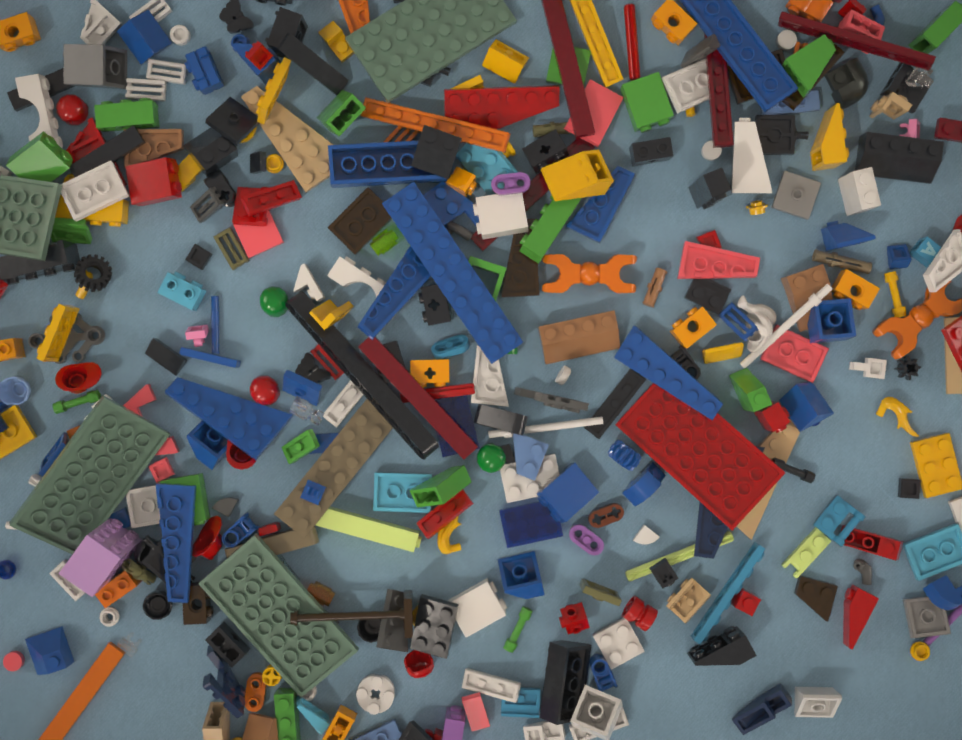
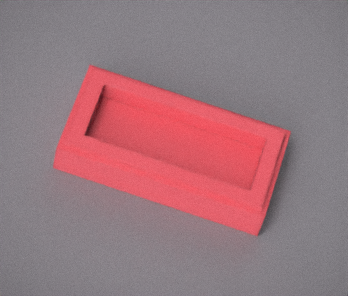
(475, 711)

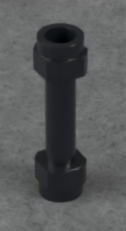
(804, 474)

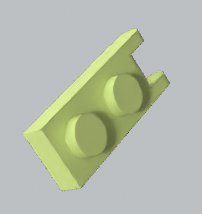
(807, 551)

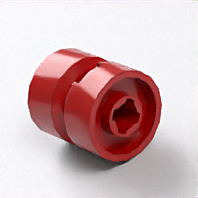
(642, 614)

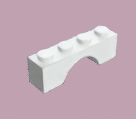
(35, 90)
(346, 274)

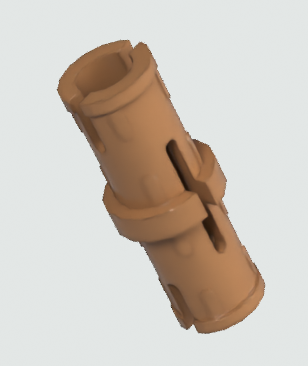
(654, 287)

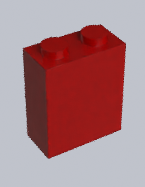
(153, 181)

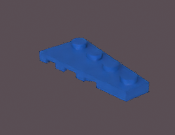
(600, 210)

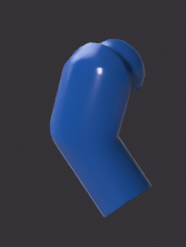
(877, 14)

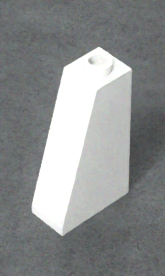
(749, 165)

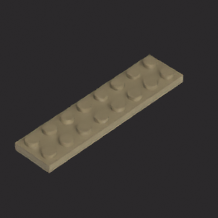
(335, 468)

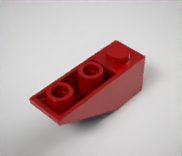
(874, 543)

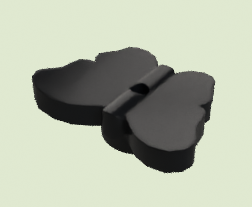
(233, 10)
(308, 365)

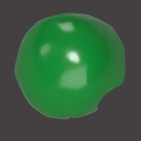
(273, 301)
(491, 458)

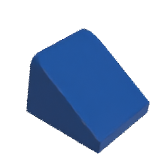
(898, 256)

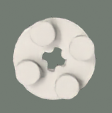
(373, 704)

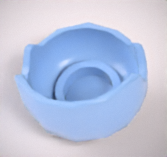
(14, 390)

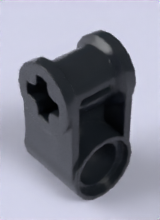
(223, 187)
(686, 360)

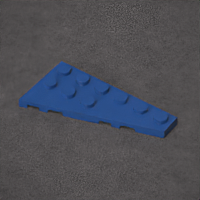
(237, 419)

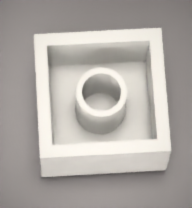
(596, 713)

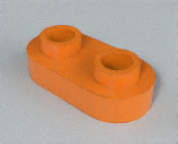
(255, 692)

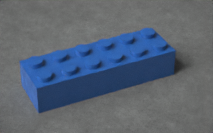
(376, 165)

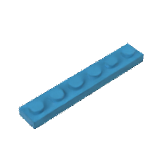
(724, 598)

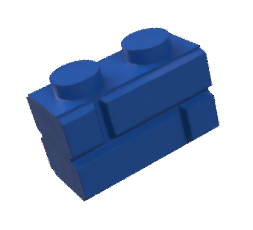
(204, 71)

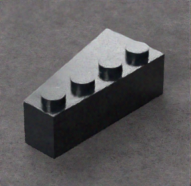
(710, 189)
(59, 257)

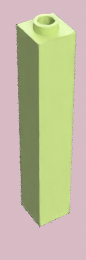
(370, 529)

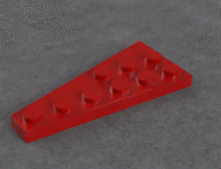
(499, 105)

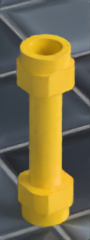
(898, 310)

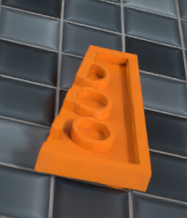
(355, 13)

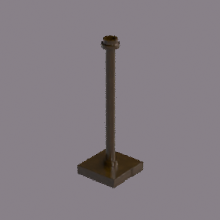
(404, 614)

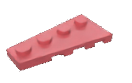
(710, 262)

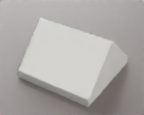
(816, 702)

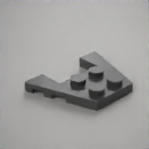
(553, 401)

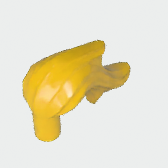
(901, 412)
(444, 535)

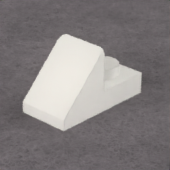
(306, 279)

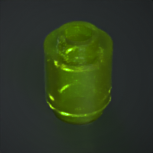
(384, 241)

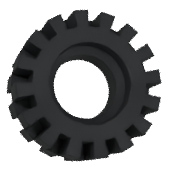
(94, 262)

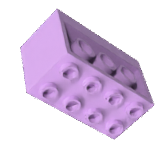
(100, 556)

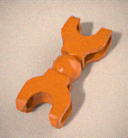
(589, 273)
(919, 318)

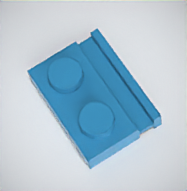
(527, 705)

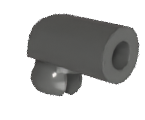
(458, 229)
(865, 569)

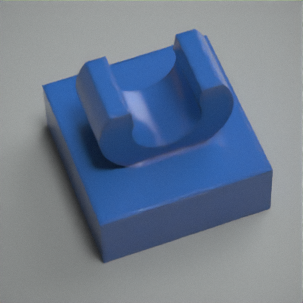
(313, 492)

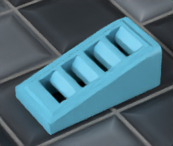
(315, 716)

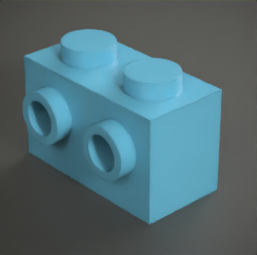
(182, 291)

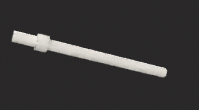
(814, 300)
(550, 426)

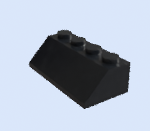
(899, 157)
(564, 680)

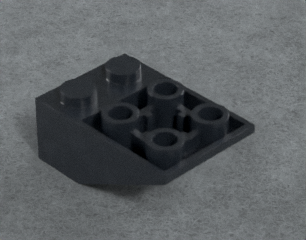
(726, 649)

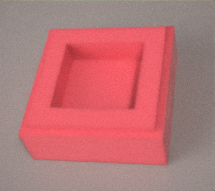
(161, 469)

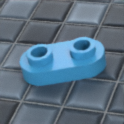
(450, 347)

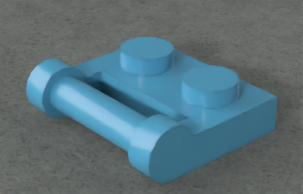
(834, 515)

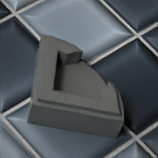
(225, 506)

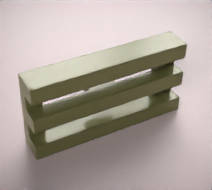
(239, 262)

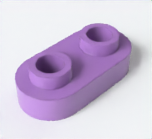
(510, 181)
(585, 539)

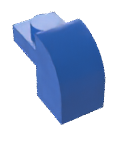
(644, 485)
(944, 594)

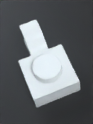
(872, 367)

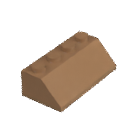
(579, 337)

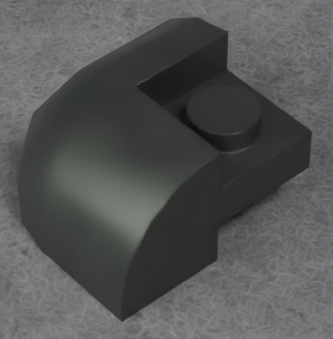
(848, 83)

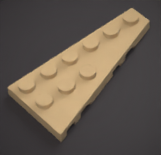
(295, 141)
(778, 446)

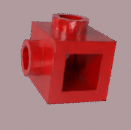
(574, 618)

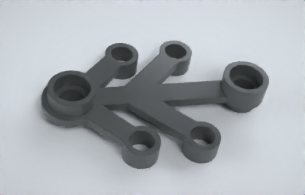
(73, 339)

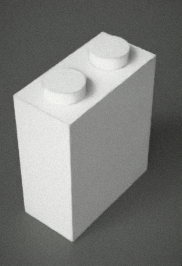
(859, 191)
(500, 215)
(478, 607)

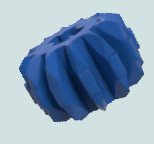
(624, 455)

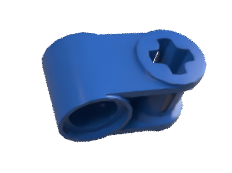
(242, 529)
(603, 676)

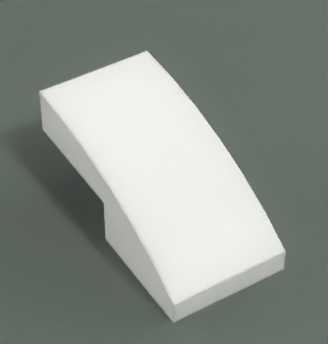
(544, 731)

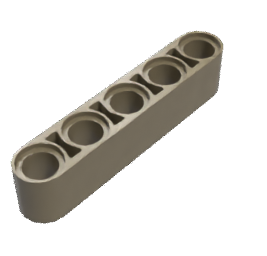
(283, 542)

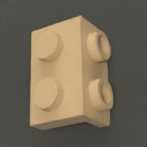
(891, 105)
(688, 600)

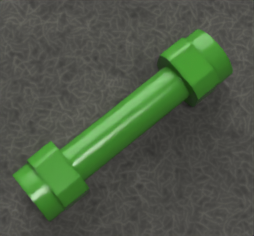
(62, 406)
(511, 643)

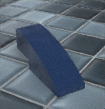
(762, 709)

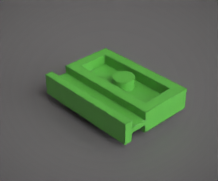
(71, 231)

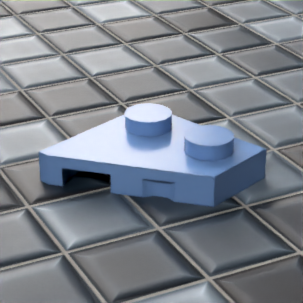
(528, 455)

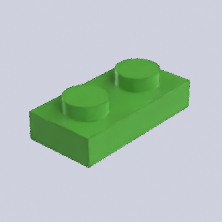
(300, 446)

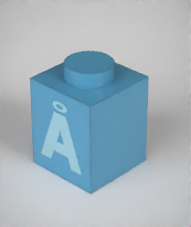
(925, 251)

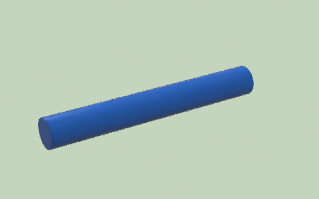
(215, 324)

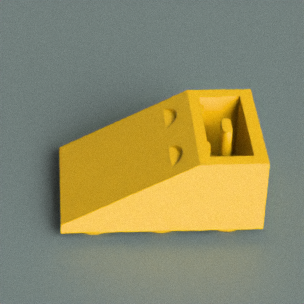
(829, 144)
(578, 176)

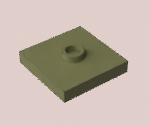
(600, 592)

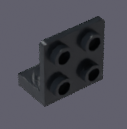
(897, 85)

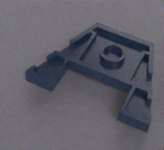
(225, 686)

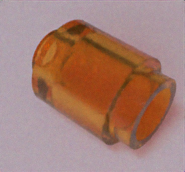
(321, 593)

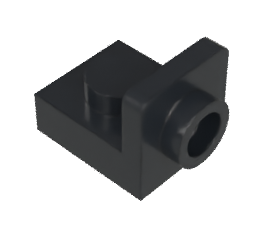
(664, 573)

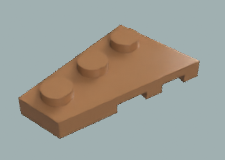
(157, 145)

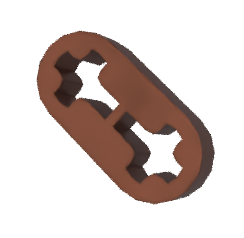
(604, 511)

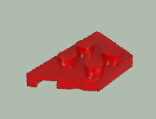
(88, 141)

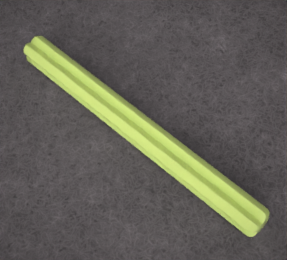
(672, 558)

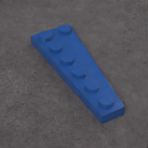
(398, 290)
(656, 365)
(176, 521)

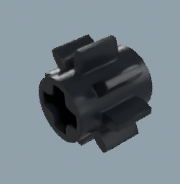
(902, 369)

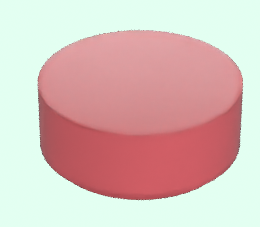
(13, 661)

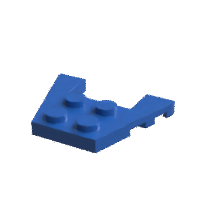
(449, 204)

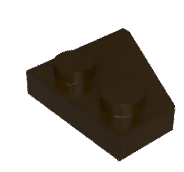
(817, 595)

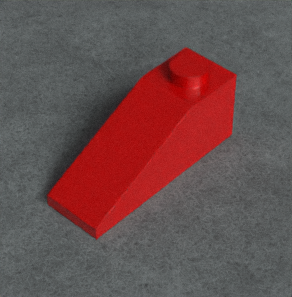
(857, 610)

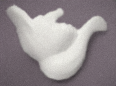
(764, 319)

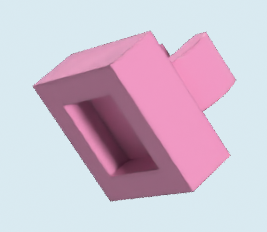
(913, 128)
(197, 333)

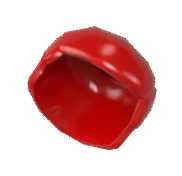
(72, 109)
(264, 390)
(418, 664)

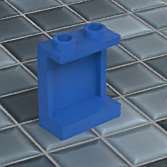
(567, 493)

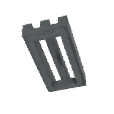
(215, 198)

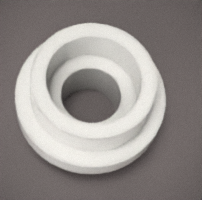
(104, 616)

